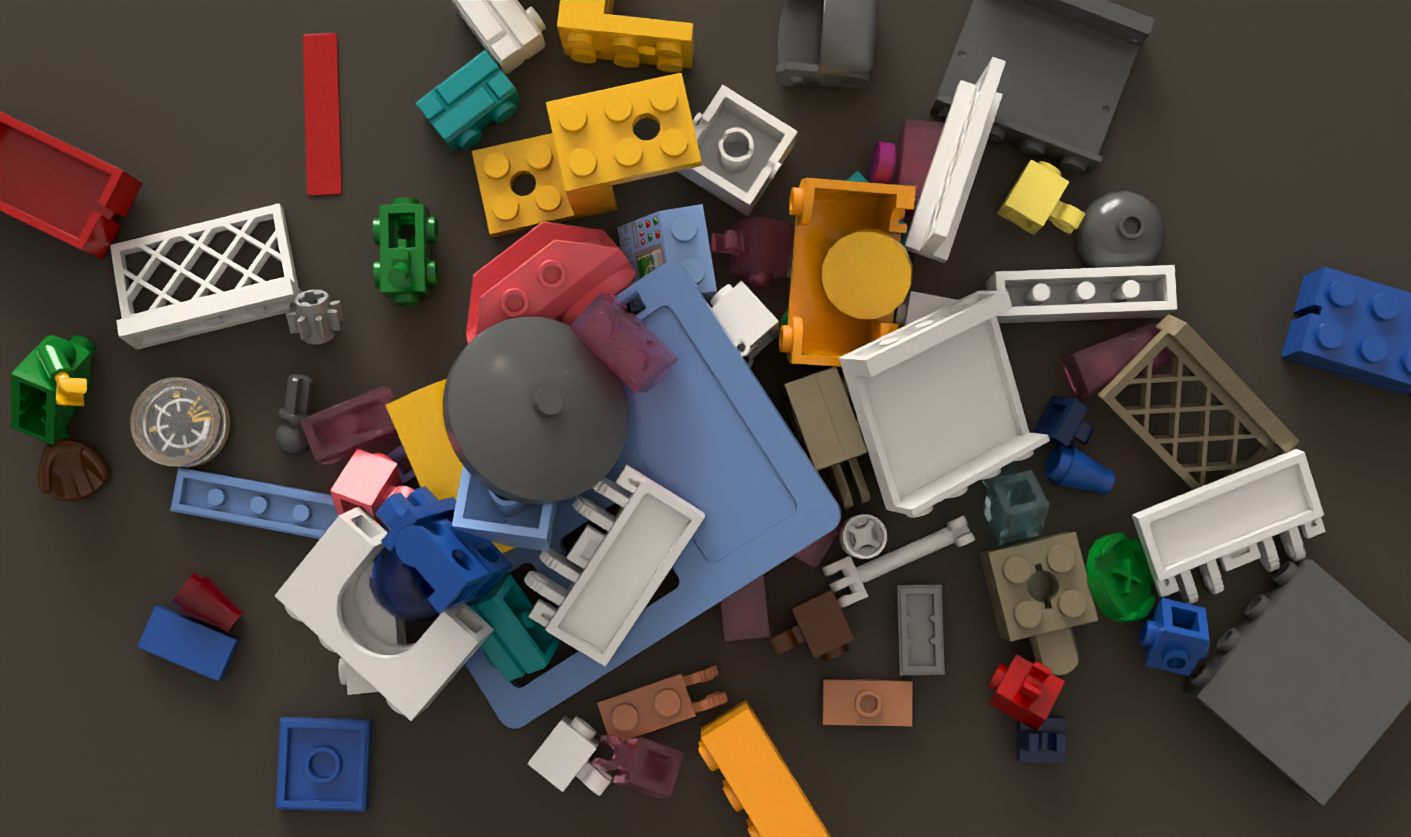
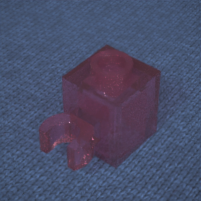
(757, 249)
(642, 765)

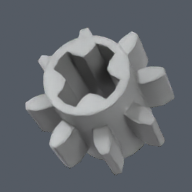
(315, 317)

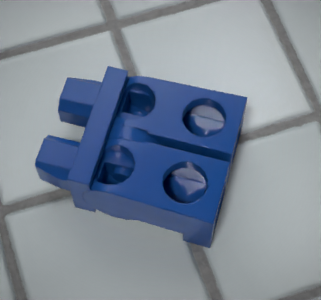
(450, 560)

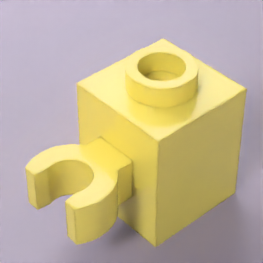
(1036, 200)

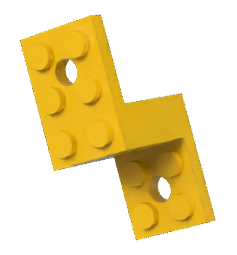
(593, 33)
(587, 154)

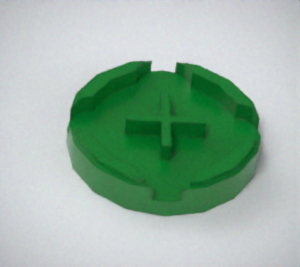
(1120, 578)

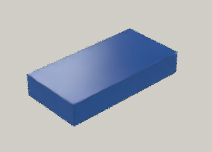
(188, 642)

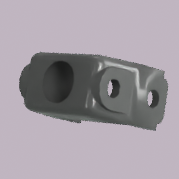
(826, 43)

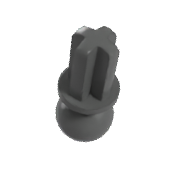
(297, 406)

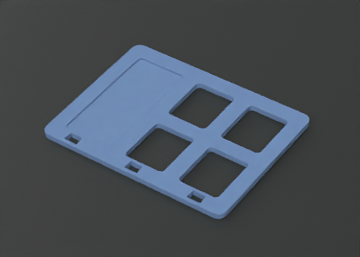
(715, 444)

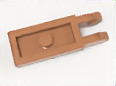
(657, 704)

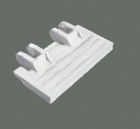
(1230, 522)
(615, 570)

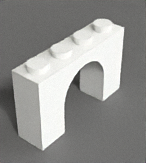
(325, 599)

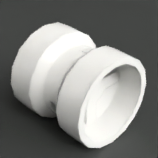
(869, 538)

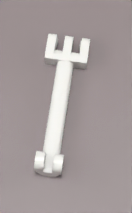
(854, 577)

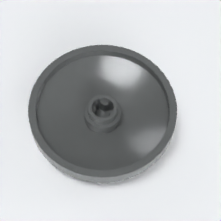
(534, 411)

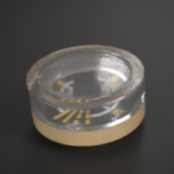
(180, 422)

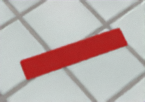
(322, 114)

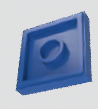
(324, 764)

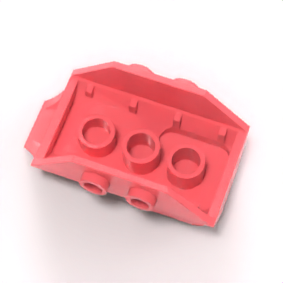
(547, 275)

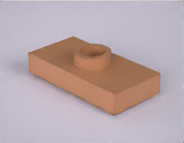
(867, 702)

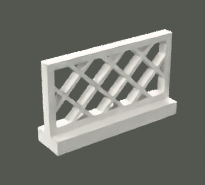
(955, 165)
(204, 312)

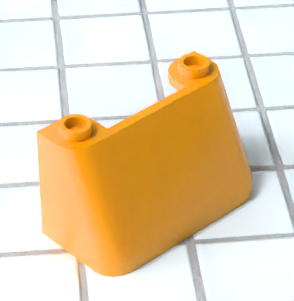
(824, 213)

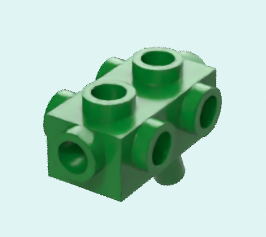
(405, 265)

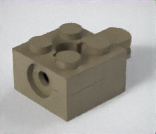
(828, 429)
(1041, 594)

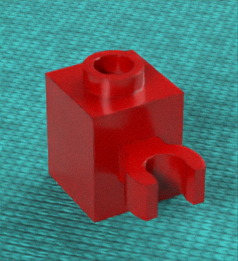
(1025, 691)

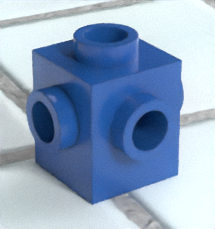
(1175, 637)

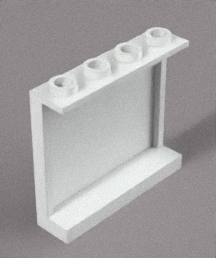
(939, 404)

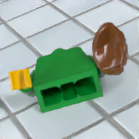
(43, 400)

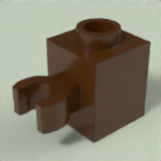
(819, 625)

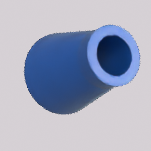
(1077, 470)

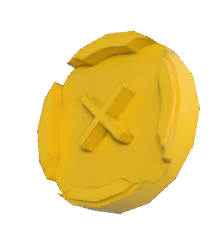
(867, 274)

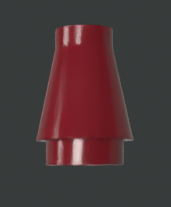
(207, 602)

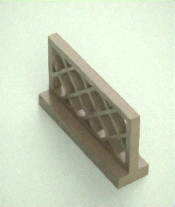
(1215, 380)

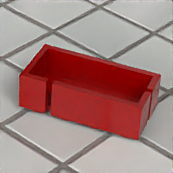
(61, 188)

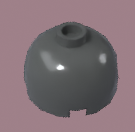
(1119, 231)

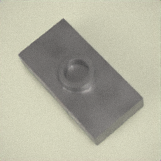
(920, 629)

